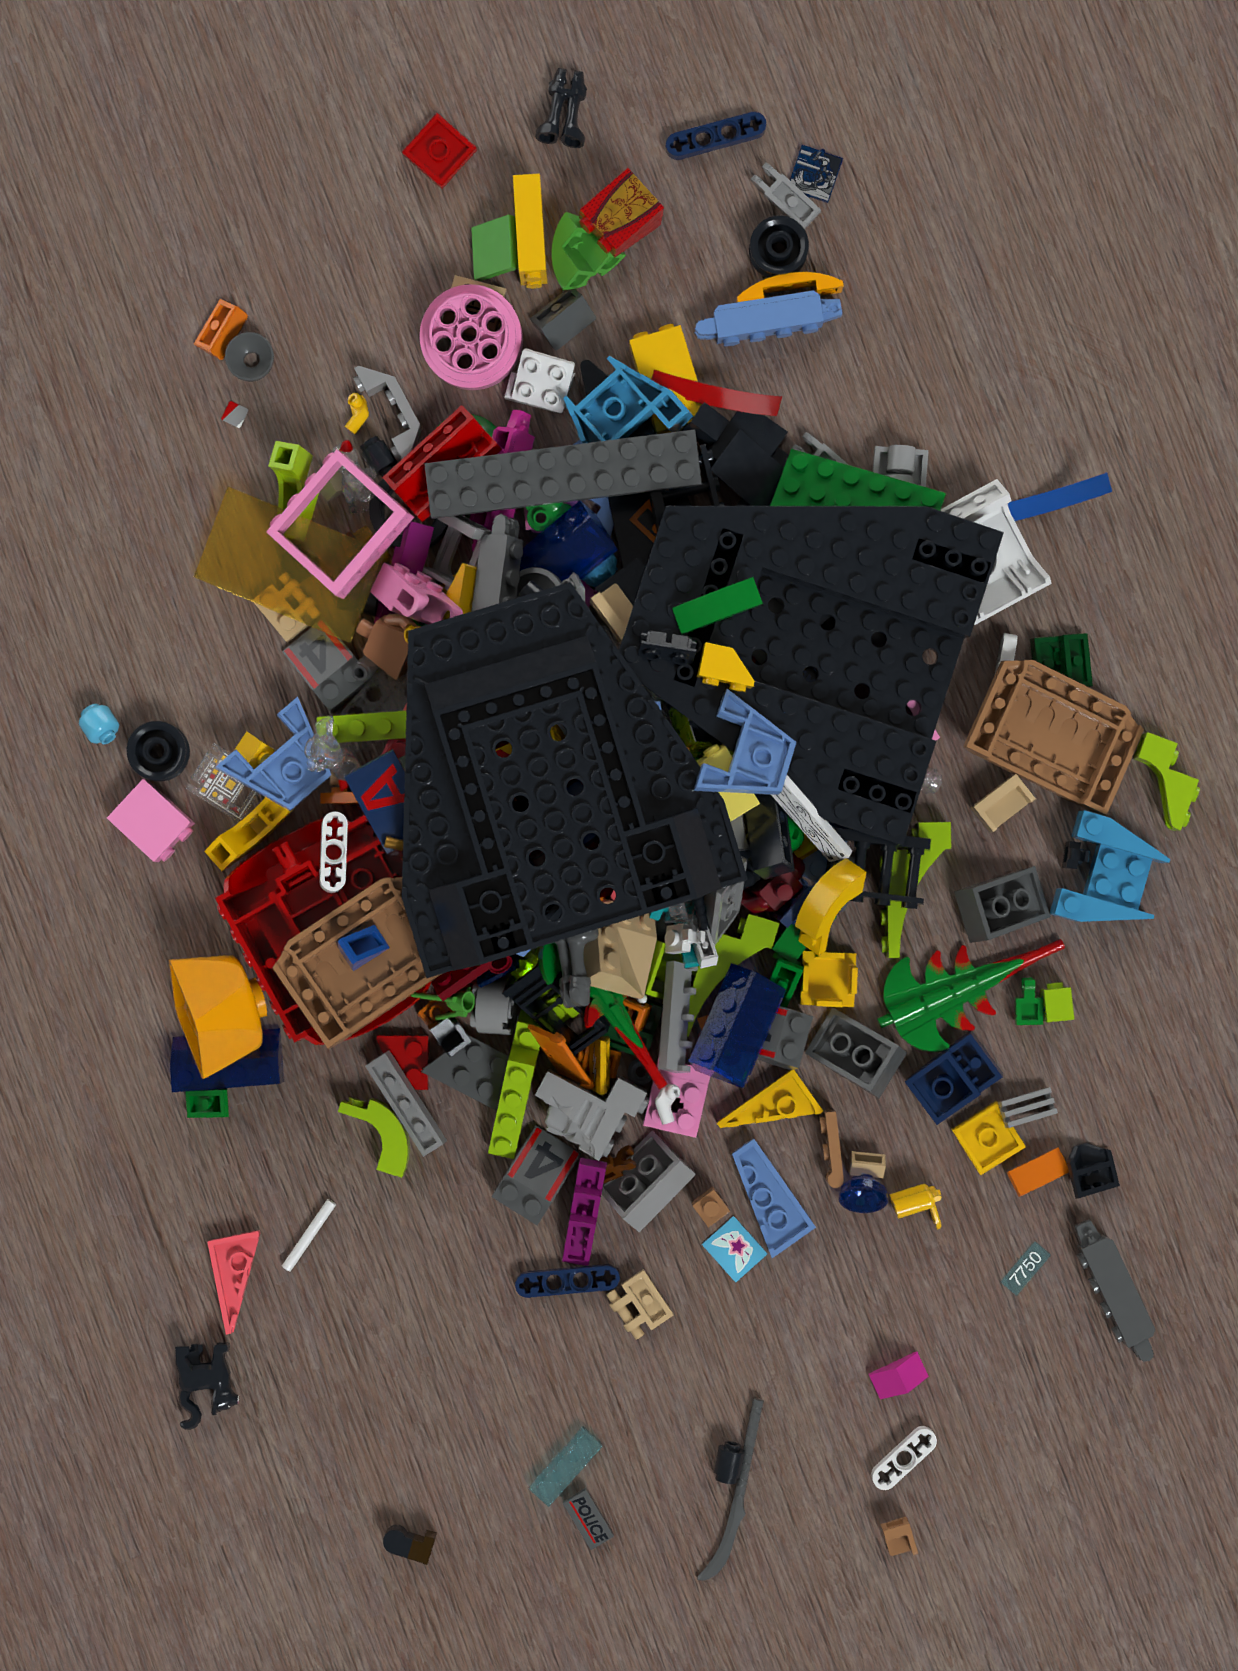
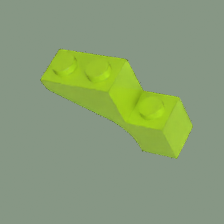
(291, 467)
(1175, 788)

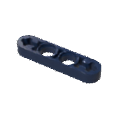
(714, 131)
(568, 1285)

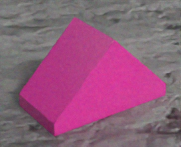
(899, 1376)

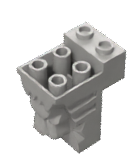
(587, 1116)

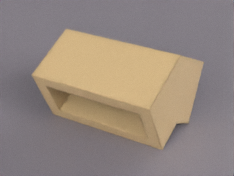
(867, 1163)

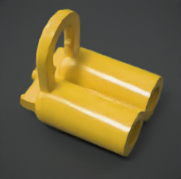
(917, 1200)

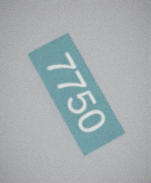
(1025, 1268)

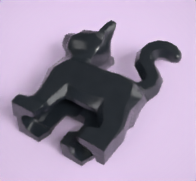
(200, 1376)

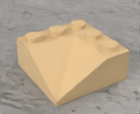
(622, 956)

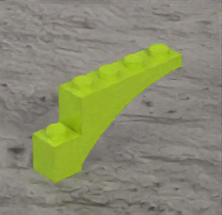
(893, 915)
(755, 935)
(515, 1089)

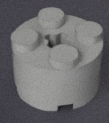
(493, 1009)

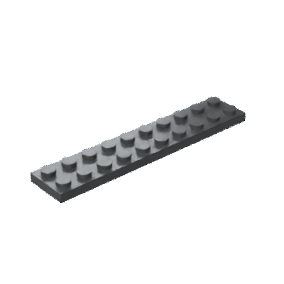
(563, 474)

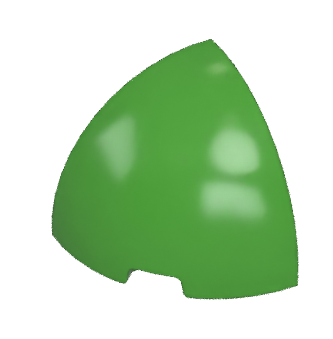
(578, 255)

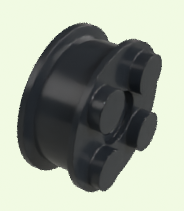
(778, 230)
(141, 746)

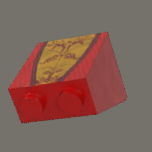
(621, 214)

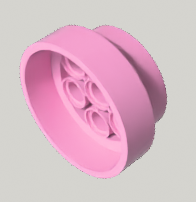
(483, 371)

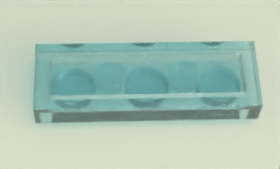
(565, 1466)

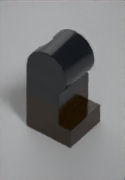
(408, 1544)

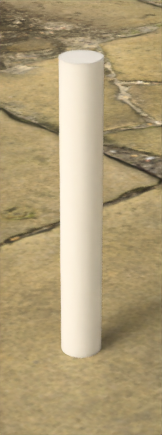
(308, 1235)

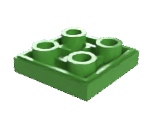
(494, 247)

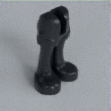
(571, 134)

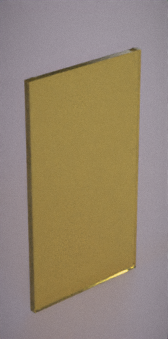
(257, 568)

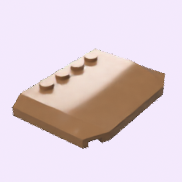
(1055, 733)
(325, 985)

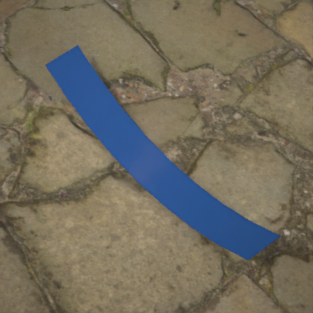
(1060, 497)

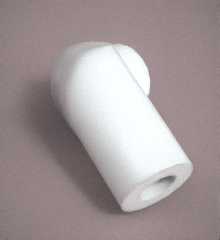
(665, 1100)

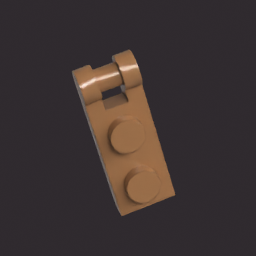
(831, 1150)

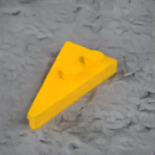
(781, 1099)

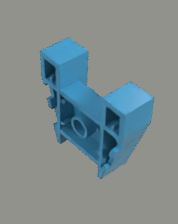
(623, 405)
(1115, 874)

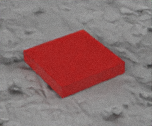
(439, 151)

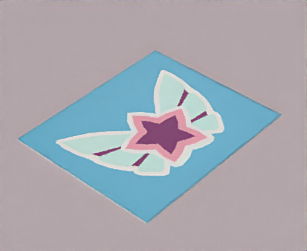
(734, 1249)

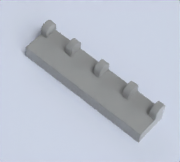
(676, 1018)
(406, 1103)

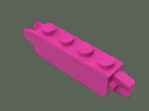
(512, 438)

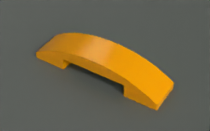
(822, 284)

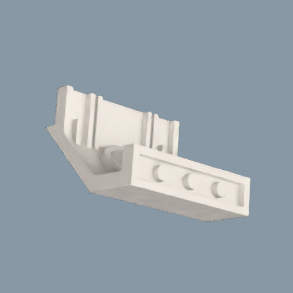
(1015, 569)

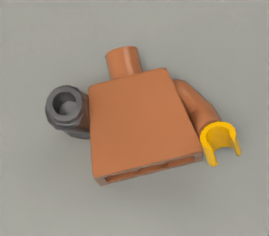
(385, 646)

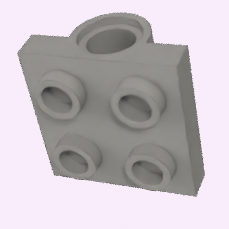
(901, 463)

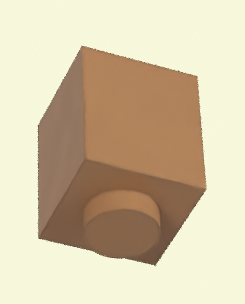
(710, 1206)

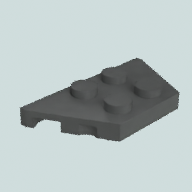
(473, 1071)

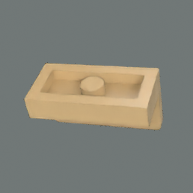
(613, 609)

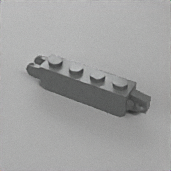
(498, 564)
(1116, 1289)

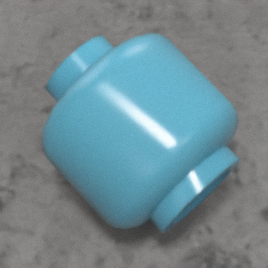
(98, 724)

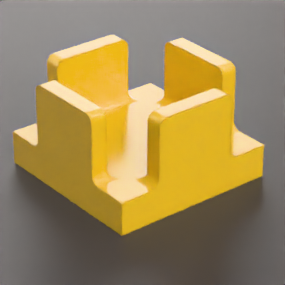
(828, 979)

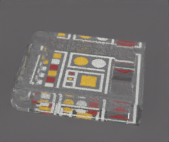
(218, 787)

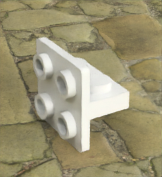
(543, 380)

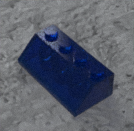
(570, 544)
(737, 1026)
(255, 1069)

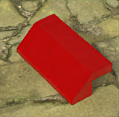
(453, 439)

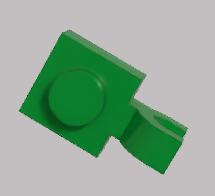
(1028, 1008)

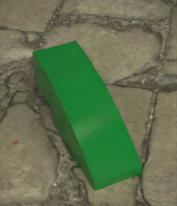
(717, 605)

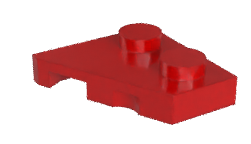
(411, 1055)

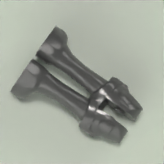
(574, 981)

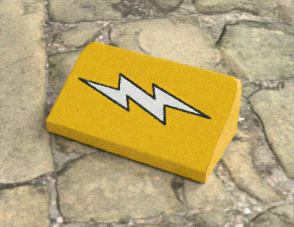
(600, 1064)

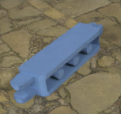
(768, 317)

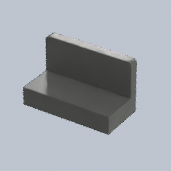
(563, 318)

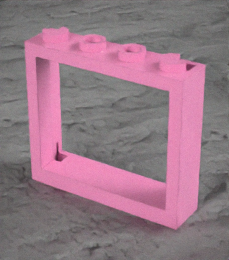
(369, 553)

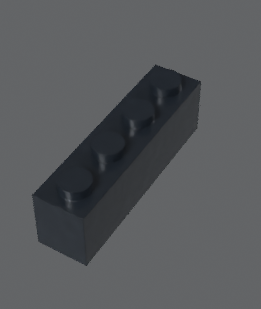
(769, 838)

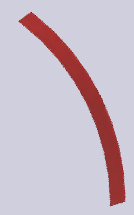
(719, 396)

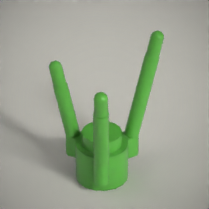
(460, 1002)

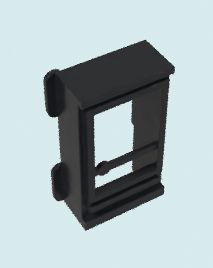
(526, 993)

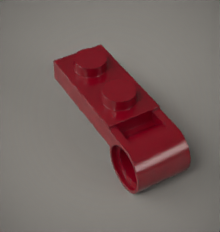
(453, 981)

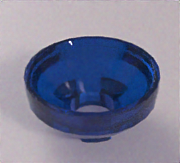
(863, 1194)

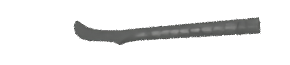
(737, 1509)

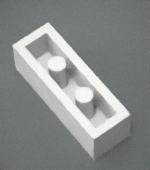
(705, 952)

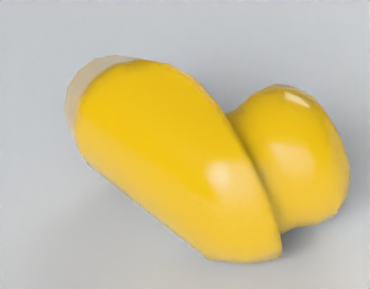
(359, 412)

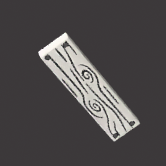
(809, 821)

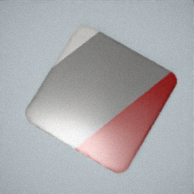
(234, 414)

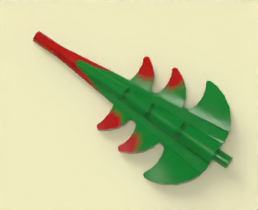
(607, 1004)
(917, 1006)

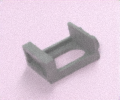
(457, 526)

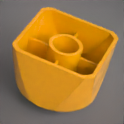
(217, 1010)

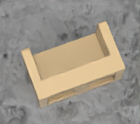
(1002, 803)

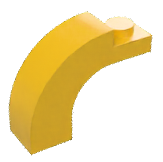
(247, 834)
(825, 901)

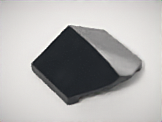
(1091, 1170)

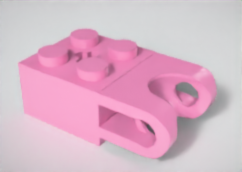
(412, 594)
(692, 1094)

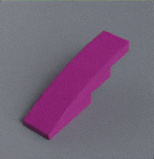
(410, 554)
(584, 1211)

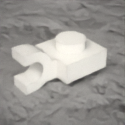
(680, 937)

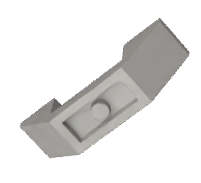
(374, 382)

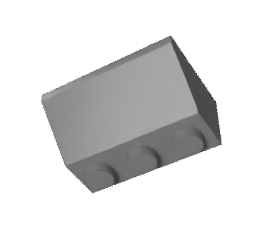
(723, 907)
(649, 1186)

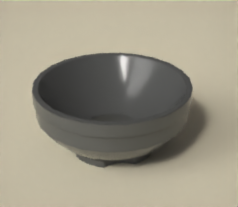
(243, 345)

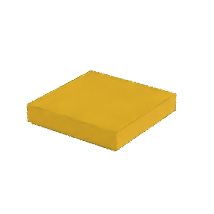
(987, 1139)

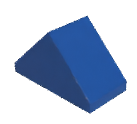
(362, 946)

